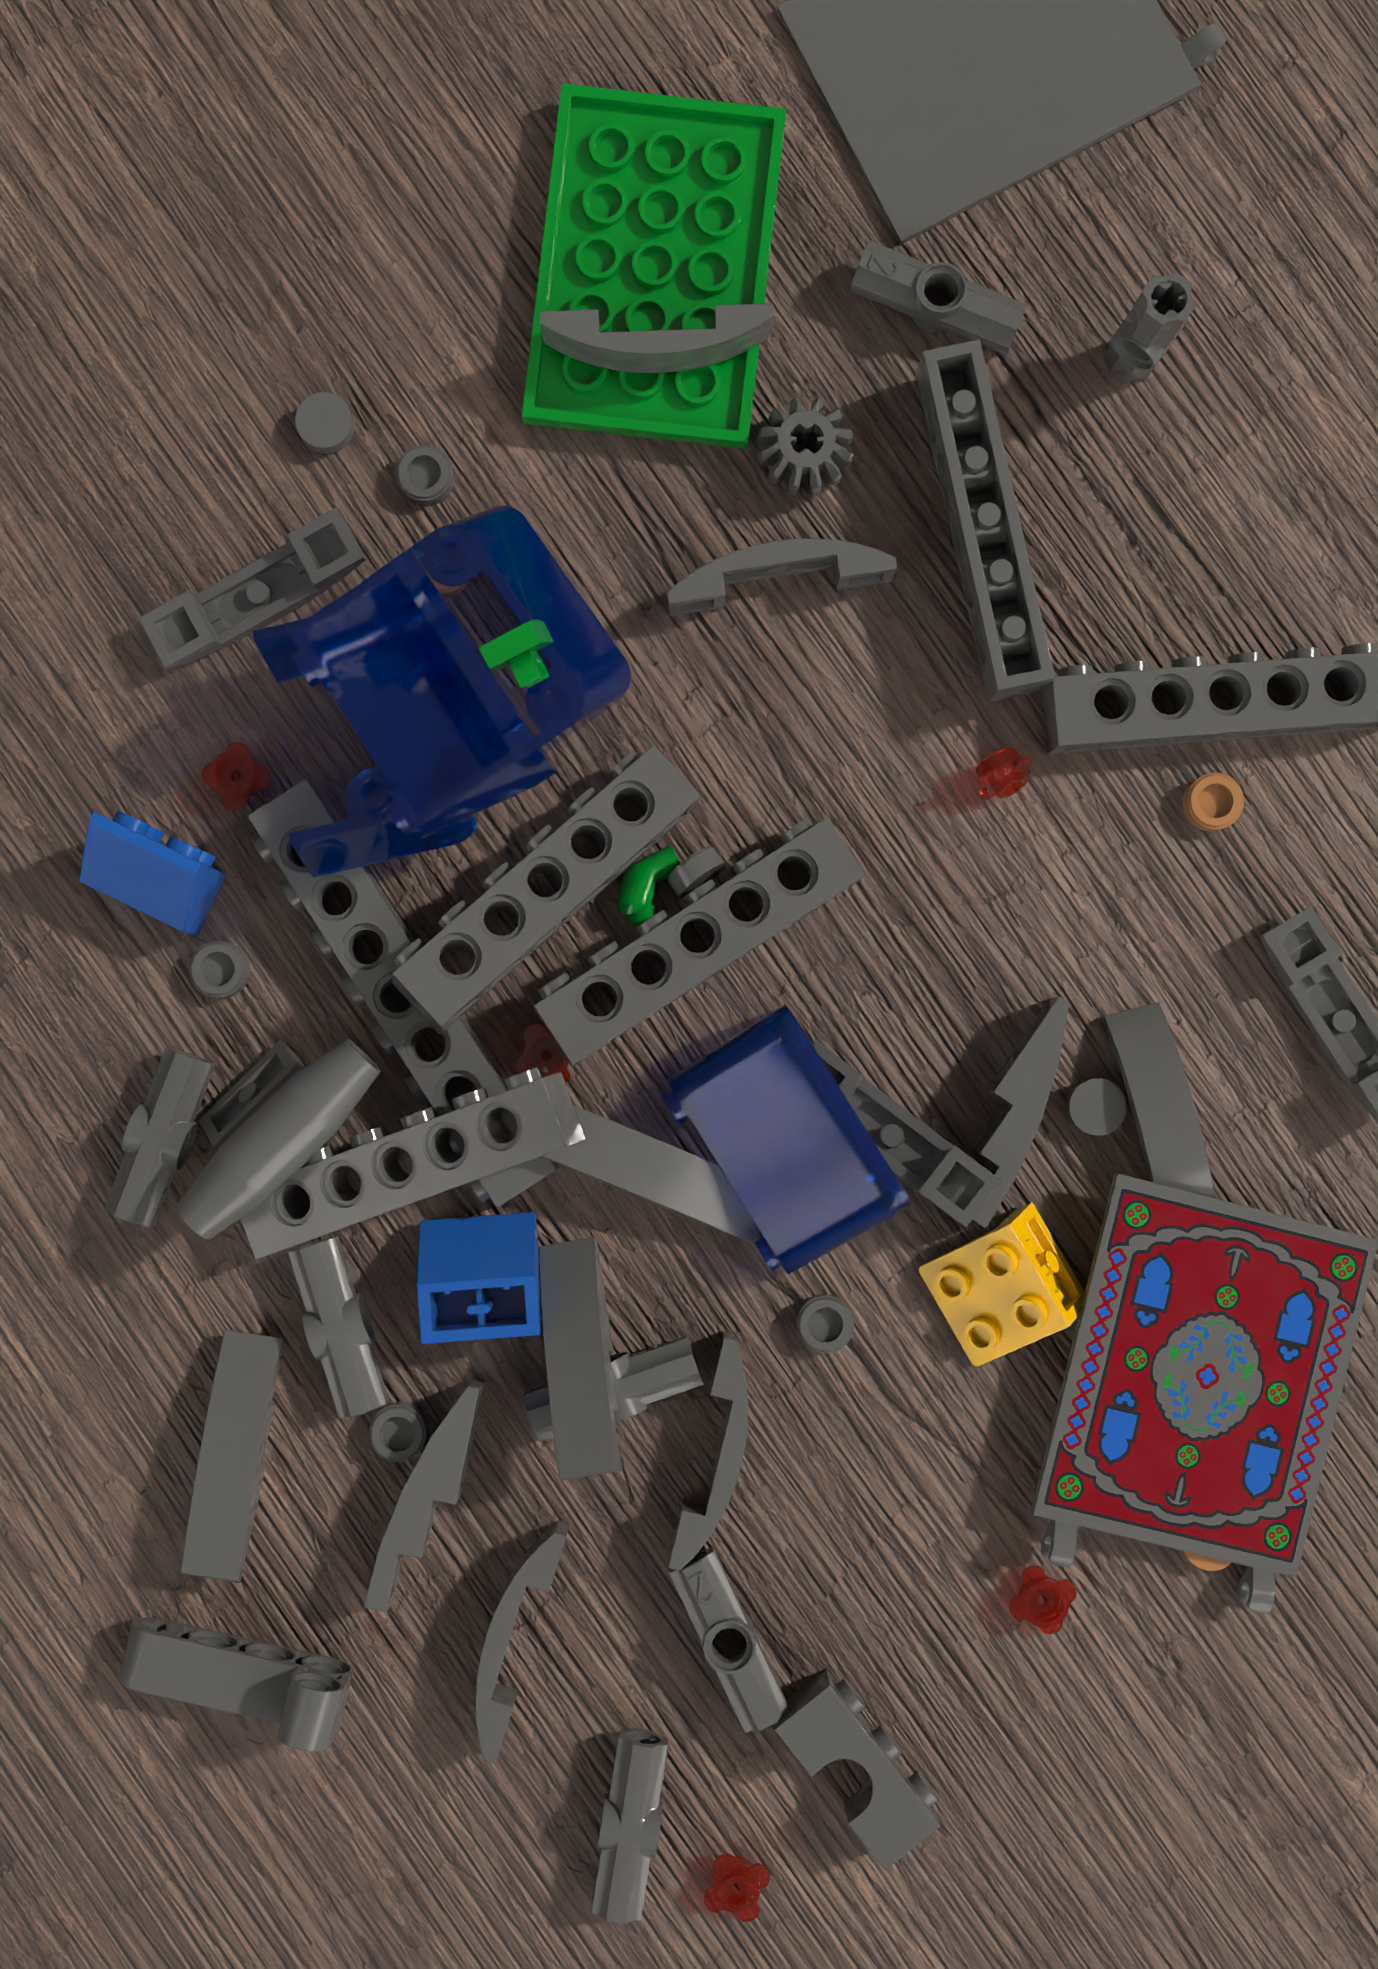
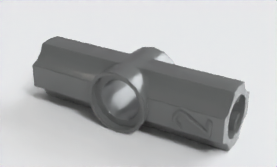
(902, 284)
(1150, 327)
(159, 1137)
(338, 1327)
(637, 1382)
(743, 1670)
(630, 1826)

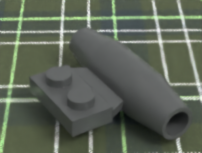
(271, 1129)

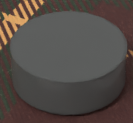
(325, 422)
(425, 475)
(696, 871)
(219, 969)
(1096, 1106)
(824, 1323)
(398, 1432)

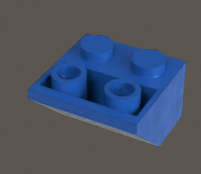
(158, 879)
(479, 1278)

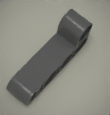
(240, 1677)

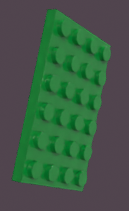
(654, 224)

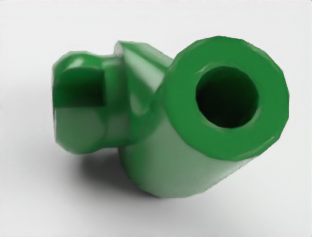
(640, 883)

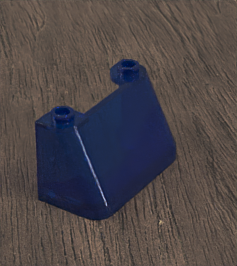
(420, 699)
(787, 1141)

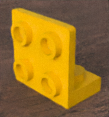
(1005, 1287)

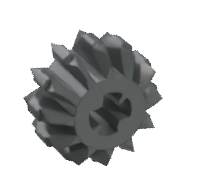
(805, 427)

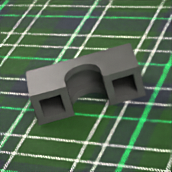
(892, 1807)

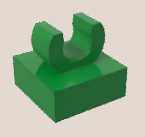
(519, 652)

